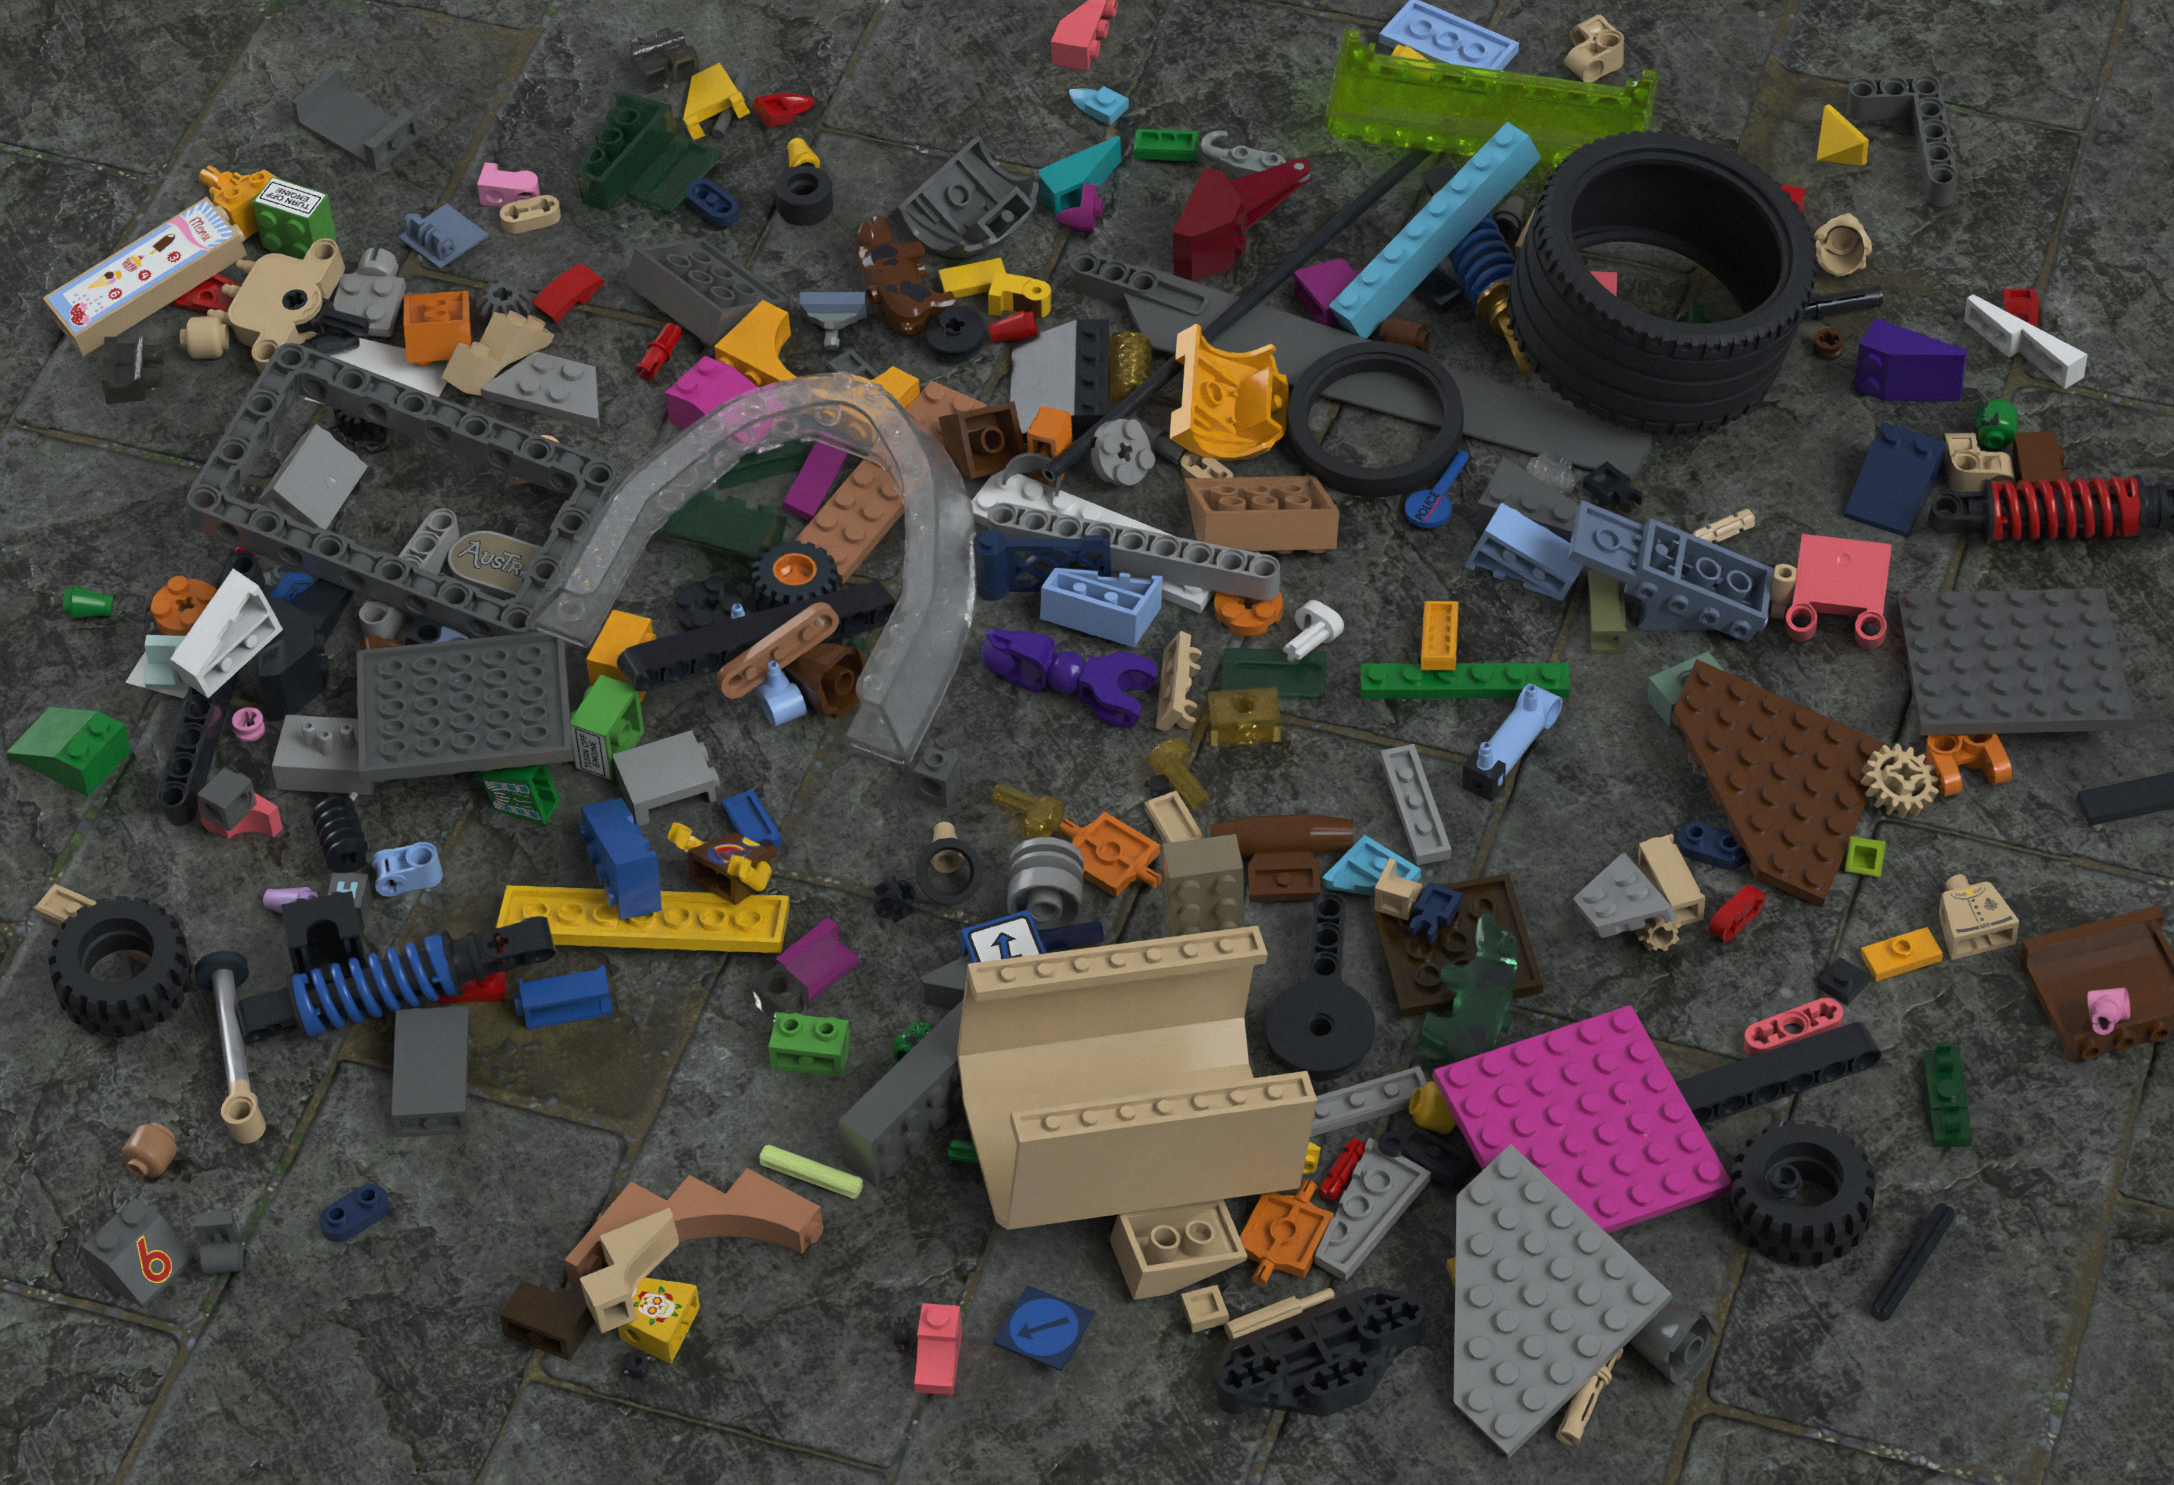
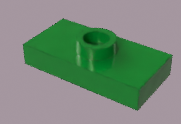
(1166, 145)

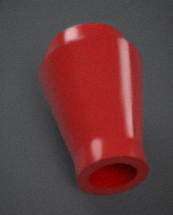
(1014, 327)

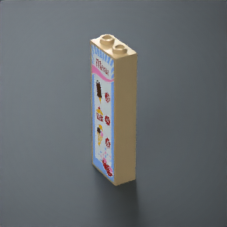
(146, 275)

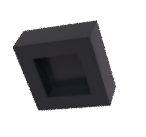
(1843, 981)

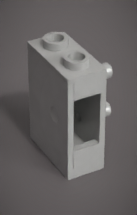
(314, 479)
(319, 756)

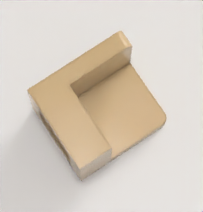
(1395, 894)

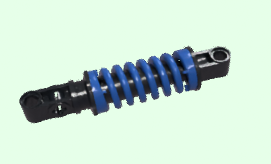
(438, 966)

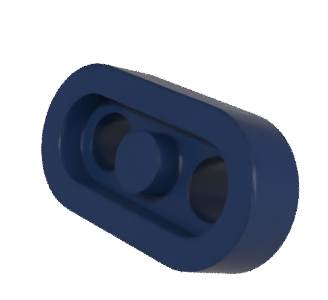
(712, 202)
(1708, 846)
(355, 1212)

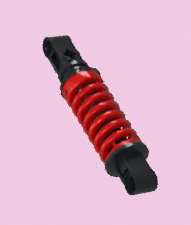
(2109, 505)

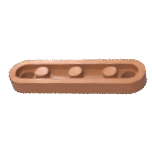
(782, 646)

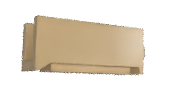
(1670, 875)

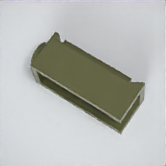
(1606, 614)

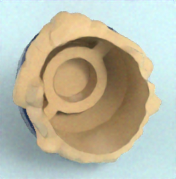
(1842, 245)

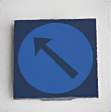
(1044, 1328)

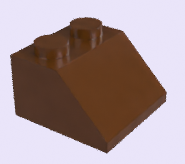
(983, 438)

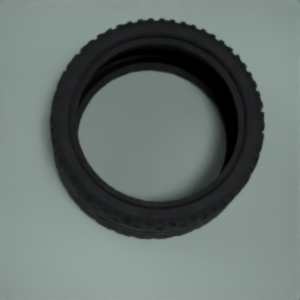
(1681, 199)

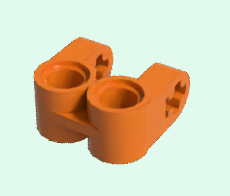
(1971, 750)

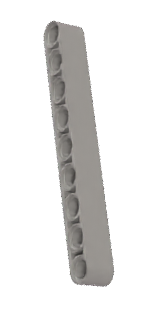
(1148, 552)

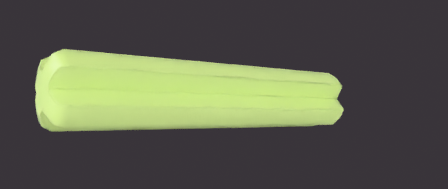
(811, 1171)

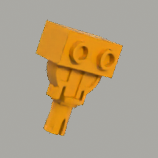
(236, 195)

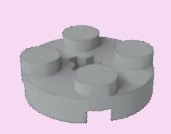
(1137, 451)

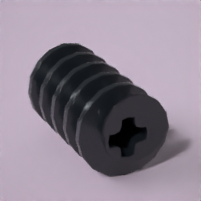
(340, 834)

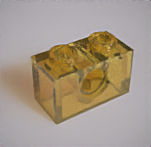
(1244, 716)

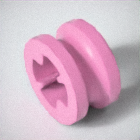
(245, 716)

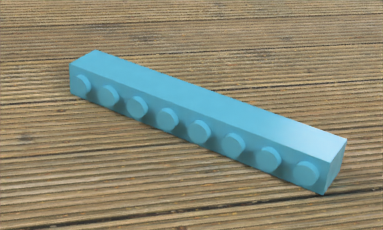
(1435, 231)

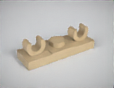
(1175, 683)

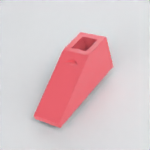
(1080, 33)

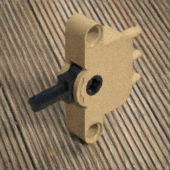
(287, 301)

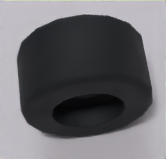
(804, 195)

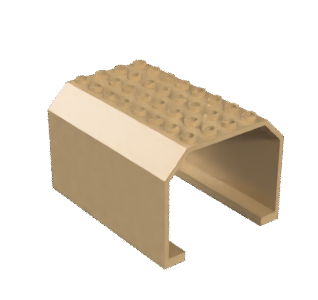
(1124, 1080)

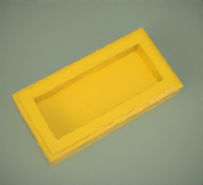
(970, 278)

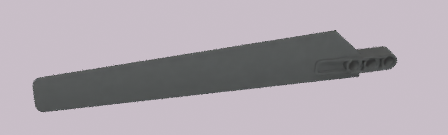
(1492, 411)

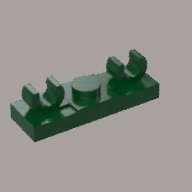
(1946, 1096)

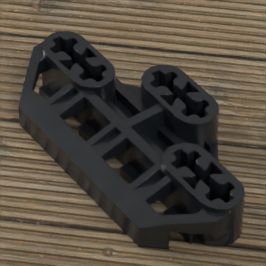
(1331, 1366)

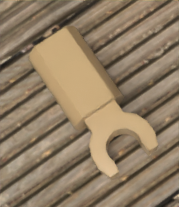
(1782, 589)

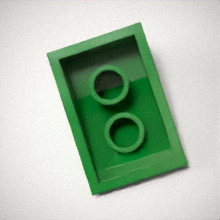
(73, 747)

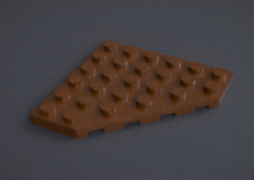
(1778, 775)

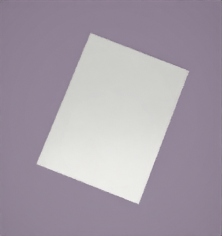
(392, 363)

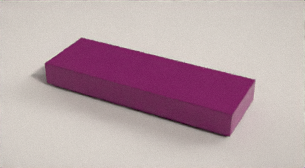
(814, 481)

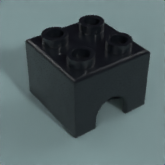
(322, 932)

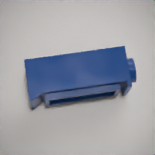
(564, 998)

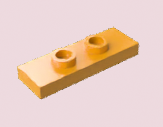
(1439, 635)

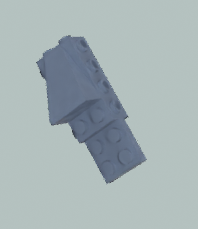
(1674, 573)

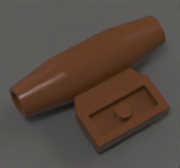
(1285, 851)

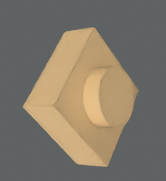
(1204, 1308)

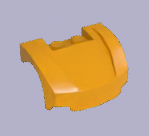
(1230, 400)

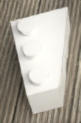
(226, 635)

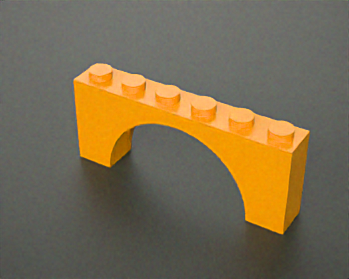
(756, 344)

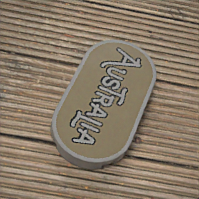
(491, 562)

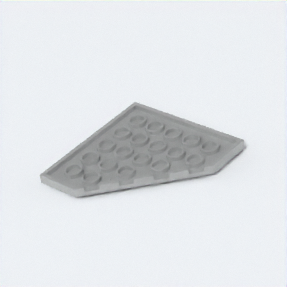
(1536, 1300)

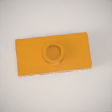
(1901, 954)

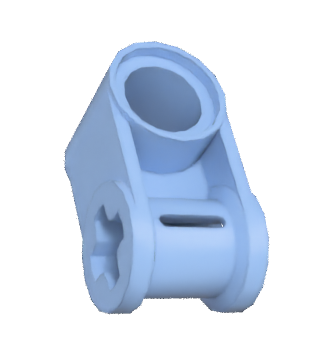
(409, 867)

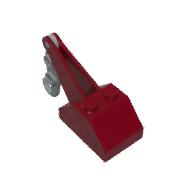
(1221, 210)

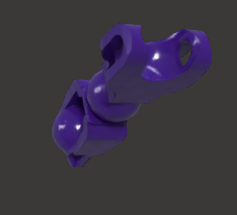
(1033, 662)

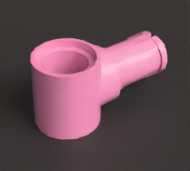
(2107, 1008)

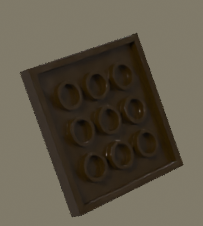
(1417, 965)

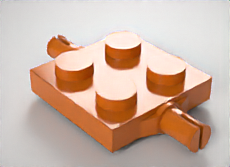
(1113, 853)
(1285, 1233)

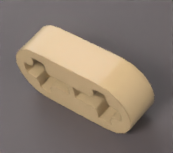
(530, 214)
(1210, 467)

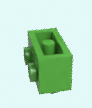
(809, 1044)

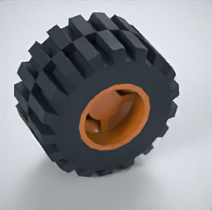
(792, 574)

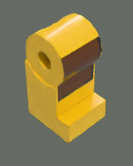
(1018, 293)

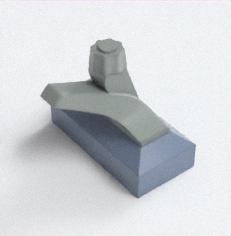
(833, 312)

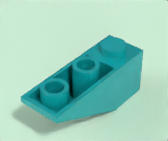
(1063, 181)

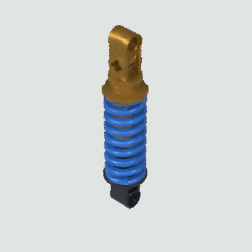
(1483, 268)

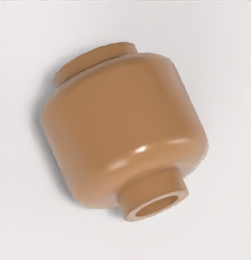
(149, 1150)

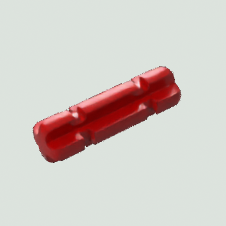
(1341, 1170)

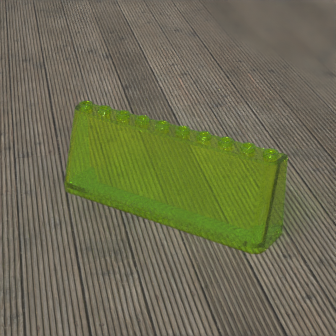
(1465, 106)

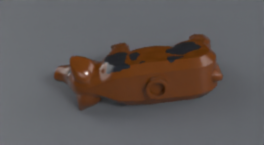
(895, 278)

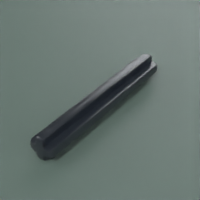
(1912, 1262)

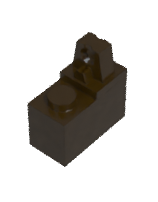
(547, 1319)

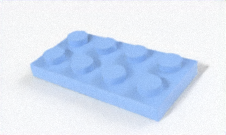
(1447, 38)

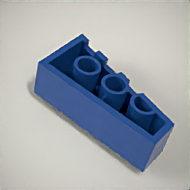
(621, 858)

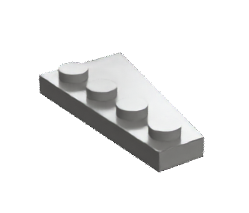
(1372, 1204)

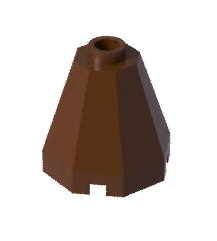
(828, 677)

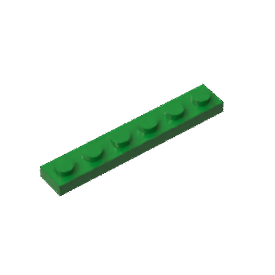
(1467, 681)

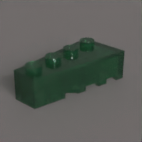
(624, 149)

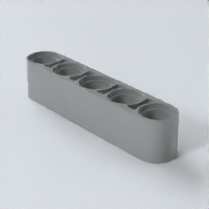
(430, 551)

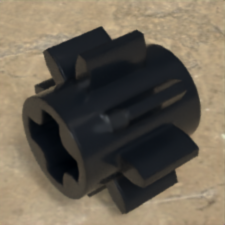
(894, 899)

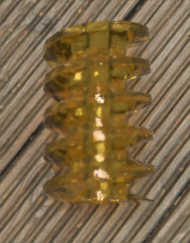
(1129, 362)

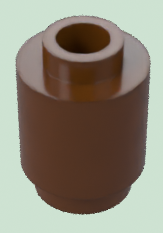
(1405, 332)

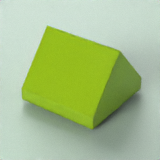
(1865, 856)

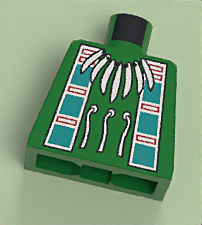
(520, 791)

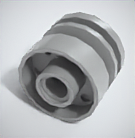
(1046, 881)

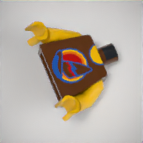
(726, 866)

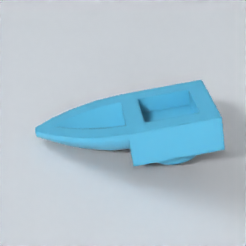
(1100, 104)

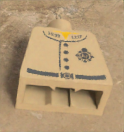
(1975, 918)

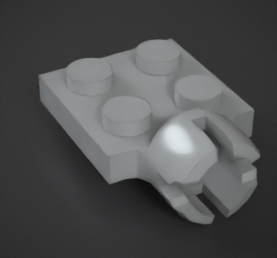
(372, 292)

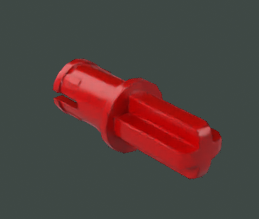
(659, 351)

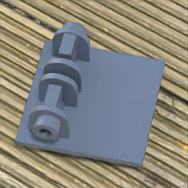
(441, 235)

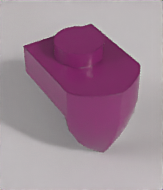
(1084, 217)

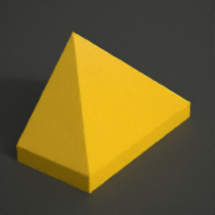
(1841, 140)

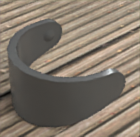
(1029, 463)

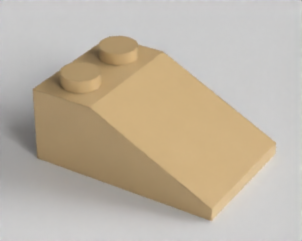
(1175, 1246)

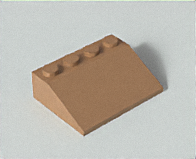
(1263, 513)

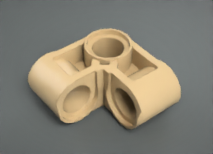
(1596, 49)
(1968, 465)

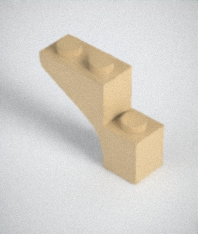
(502, 343)
(631, 1256)

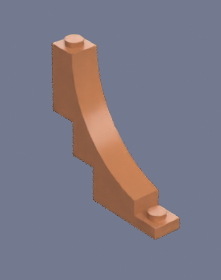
(749, 1209)

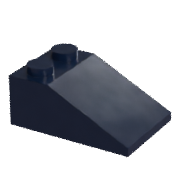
(1896, 479)

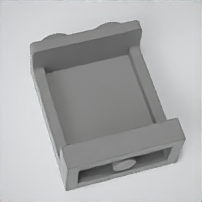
(664, 774)

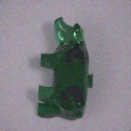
(1481, 999)

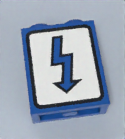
(1002, 938)

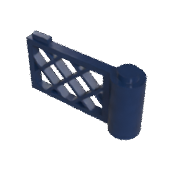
(997, 561)

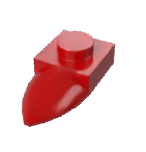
(781, 107)

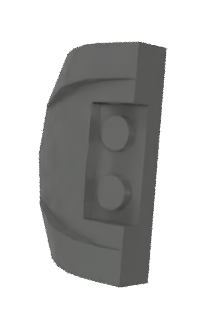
(967, 205)

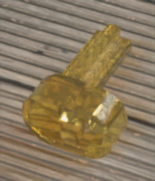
(1169, 760)
(1042, 813)

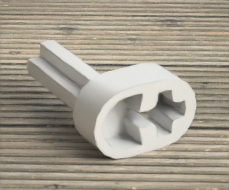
(1318, 625)

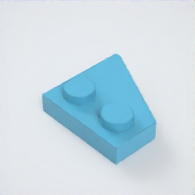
(1362, 867)

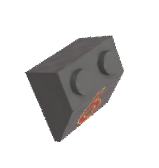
(137, 1253)

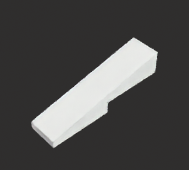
(2012, 335)

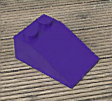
(1908, 365)

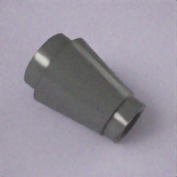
(1510, 217)

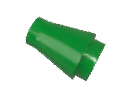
(86, 603)

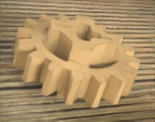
(1899, 780)

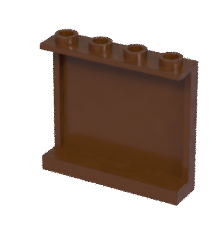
(2101, 956)

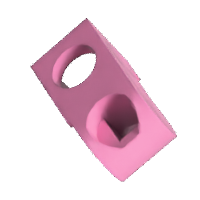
(505, 187)

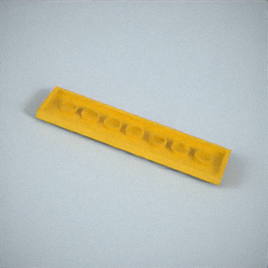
(684, 923)

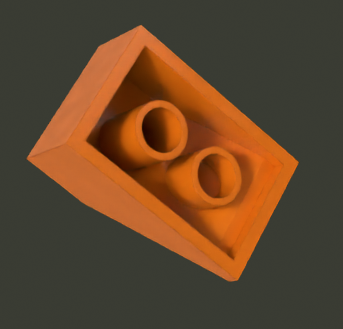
(435, 325)

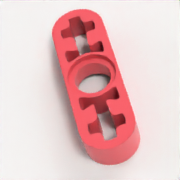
(1803, 1016)

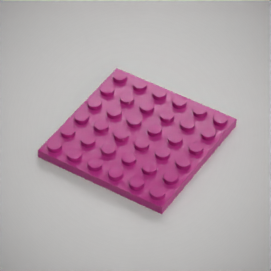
(1590, 1115)

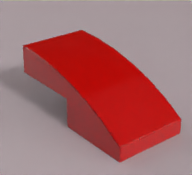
(565, 291)

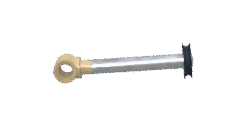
(222, 974)

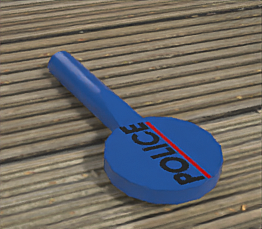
(1432, 507)

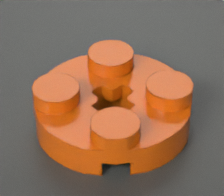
(172, 597)
(1247, 622)

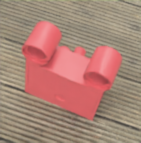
(1841, 580)

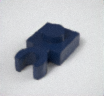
(1434, 908)

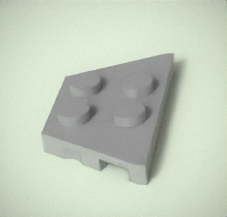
(549, 387)
(1621, 899)

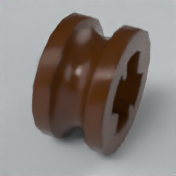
(1833, 338)

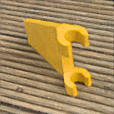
(708, 95)

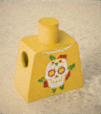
(663, 1317)

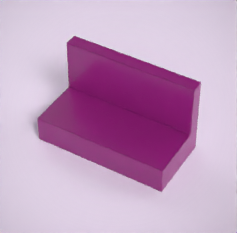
(818, 958)

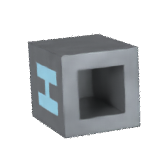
(361, 891)

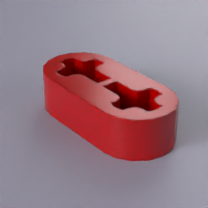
(1737, 912)

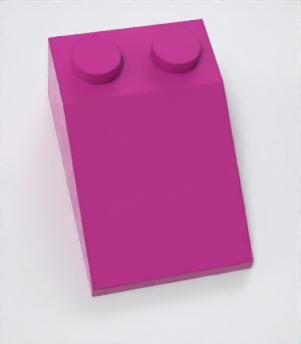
(703, 389)

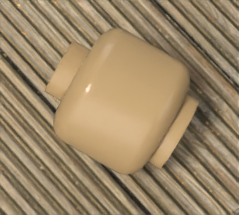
(205, 337)

